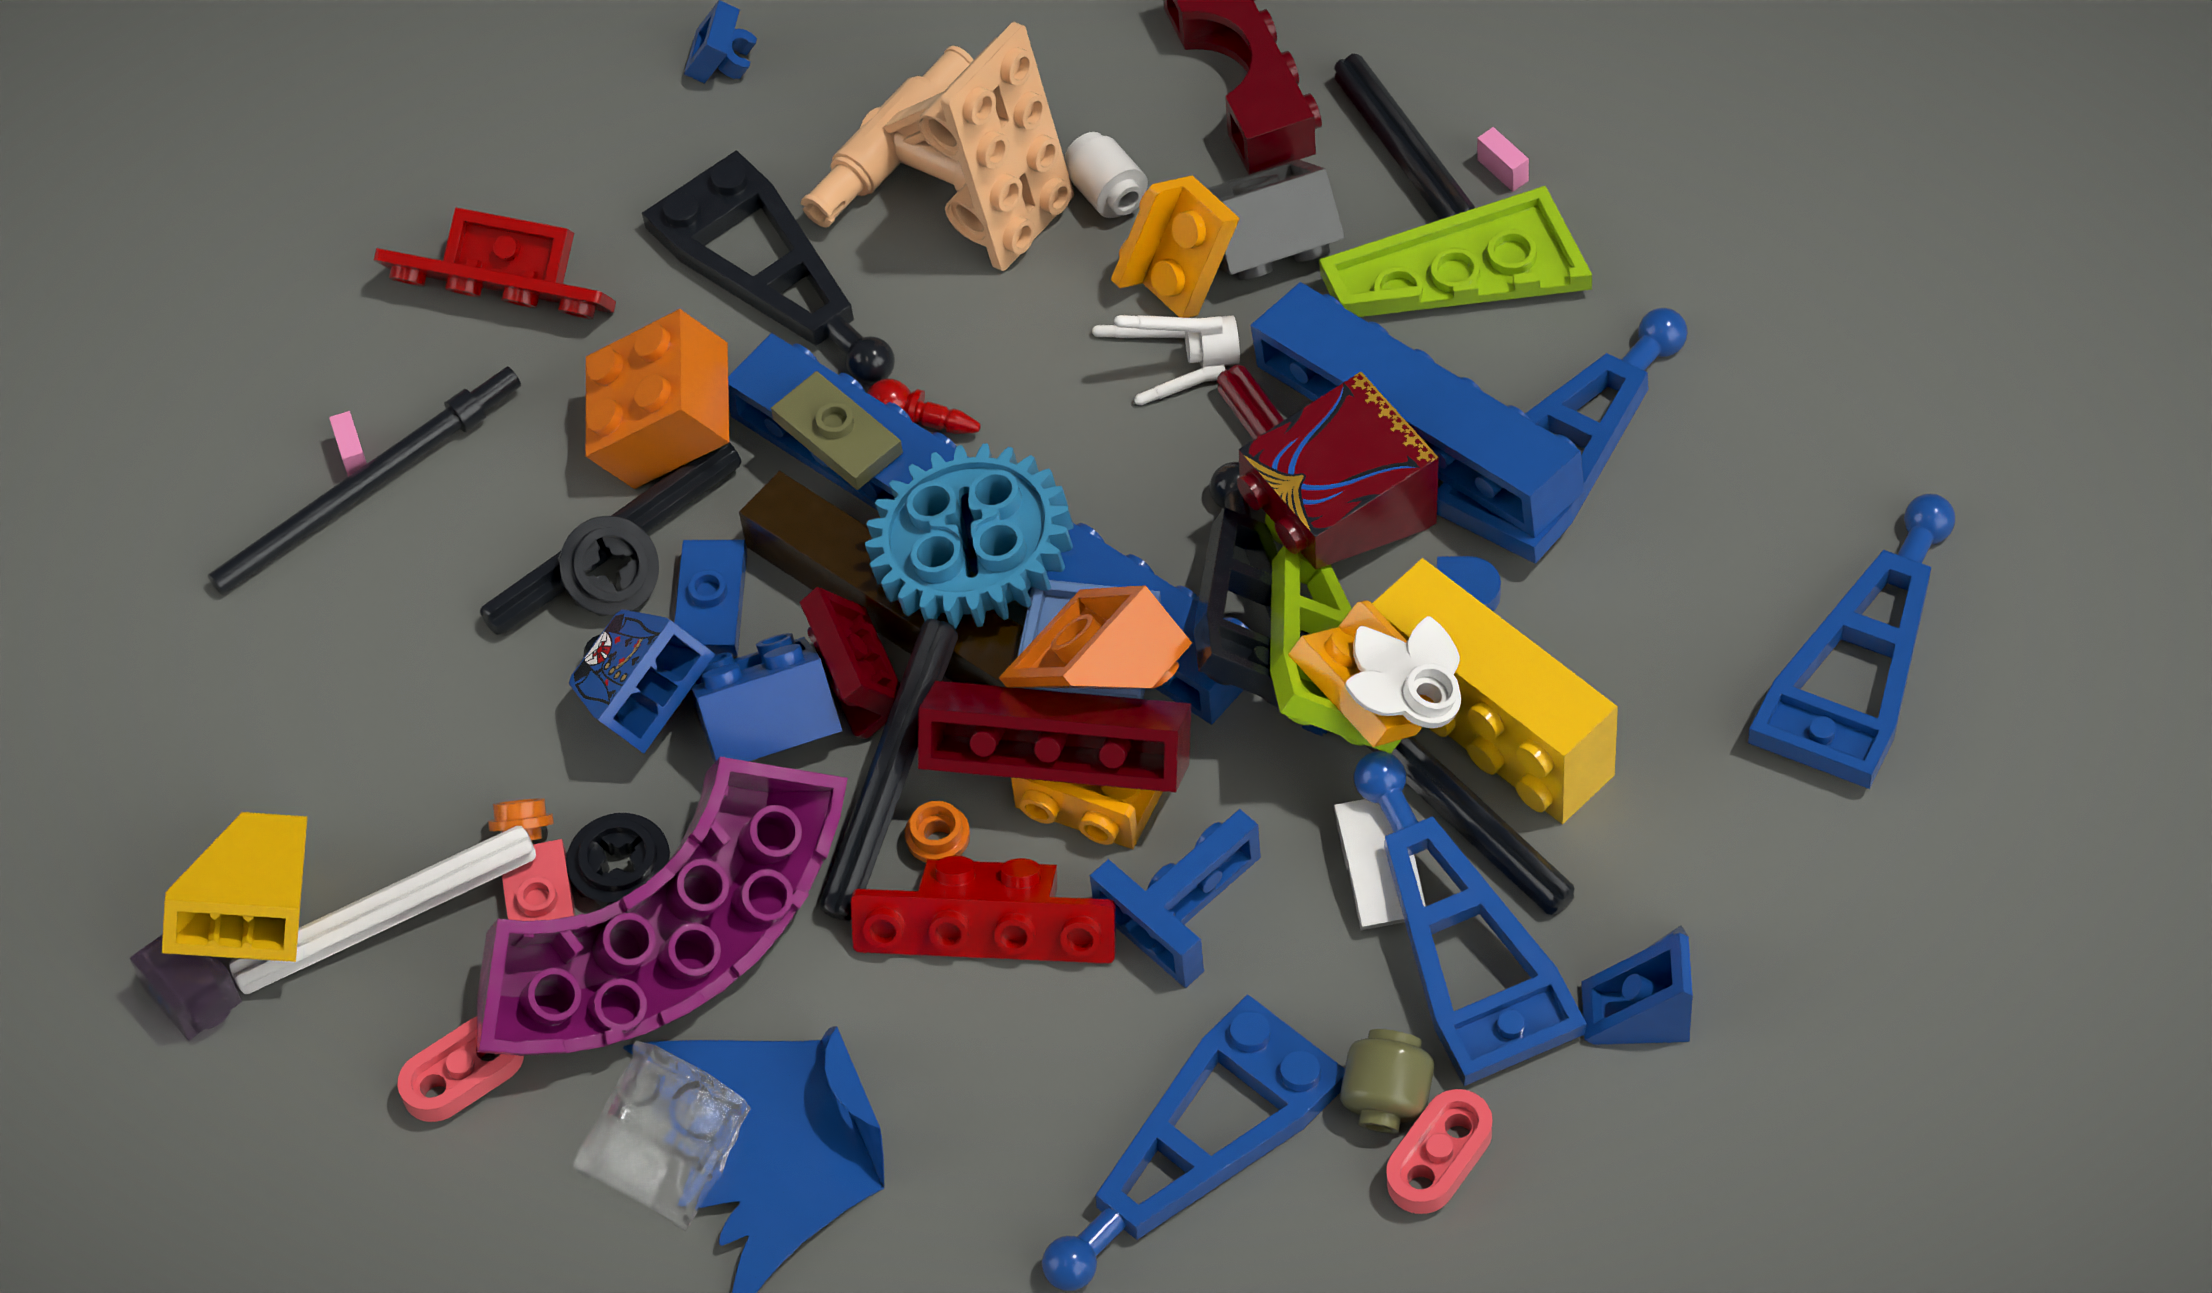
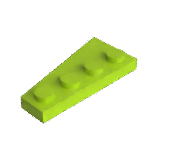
(1469, 258)

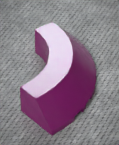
(676, 936)

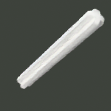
(392, 906)

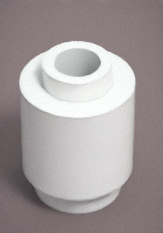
(1105, 174)

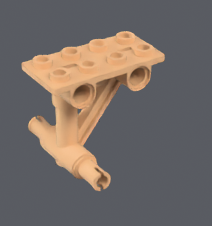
(974, 127)

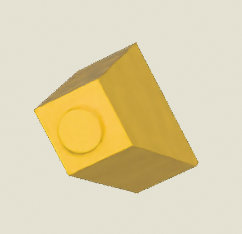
(241, 892)

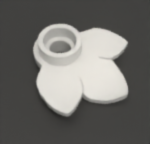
(1399, 672)

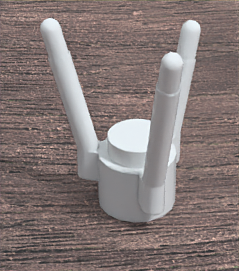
(1207, 341)

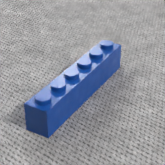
(1481, 443)

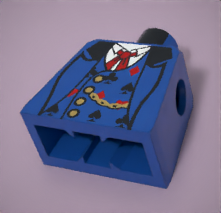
(638, 674)

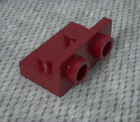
(852, 659)

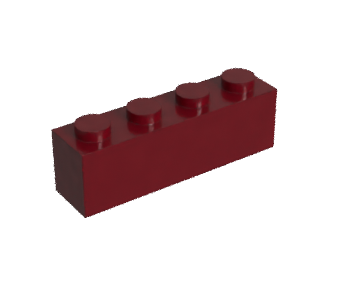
(1054, 736)

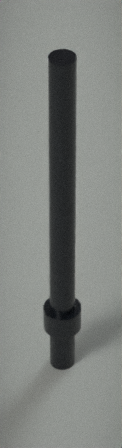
(461, 412)

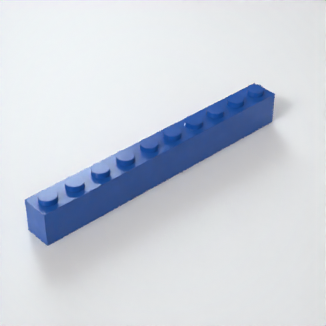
(780, 367)

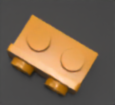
(1176, 244)
(1330, 662)
(1097, 811)

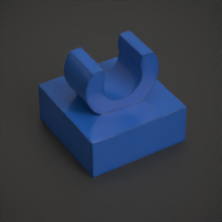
(715, 45)

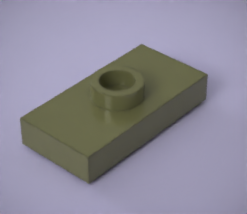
(837, 430)

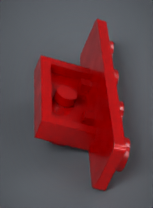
(505, 256)
(985, 913)

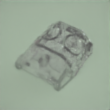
(663, 1134)

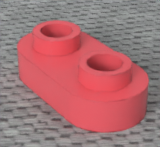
(458, 1068)
(1435, 1154)

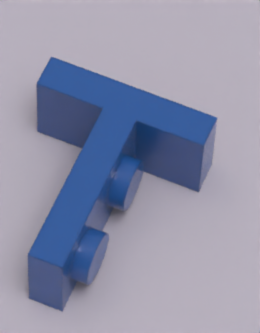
(1177, 893)

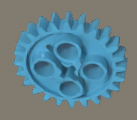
(1015, 533)

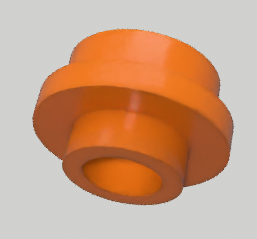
(525, 812)
(932, 818)

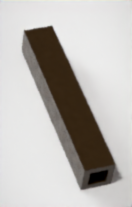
(828, 551)

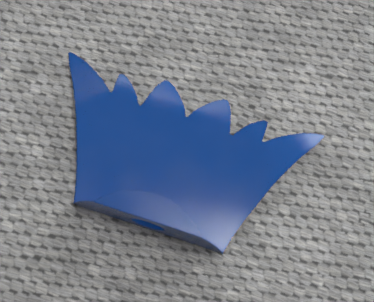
(800, 1151)

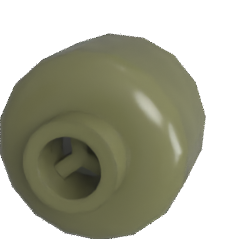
(1387, 1080)

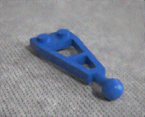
(1660, 335)
(1826, 732)
(1501, 1026)
(1266, 1058)

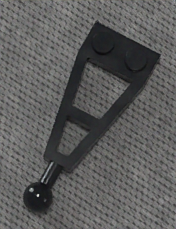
(721, 200)
(1224, 649)

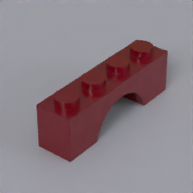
(1266, 111)

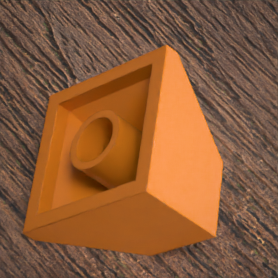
(1103, 643)

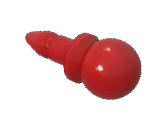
(928, 413)

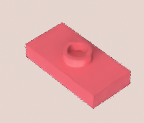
(540, 887)

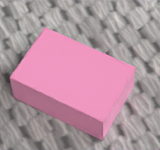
(1503, 159)
(348, 442)

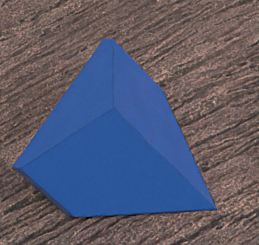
(1642, 996)

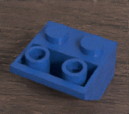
(764, 700)

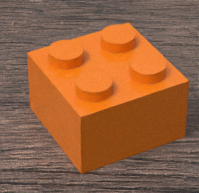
(657, 399)

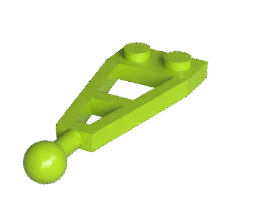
(1290, 613)

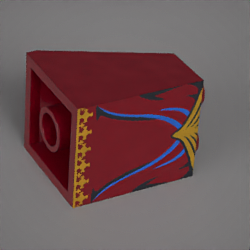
(1342, 475)

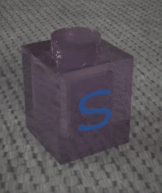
(187, 988)

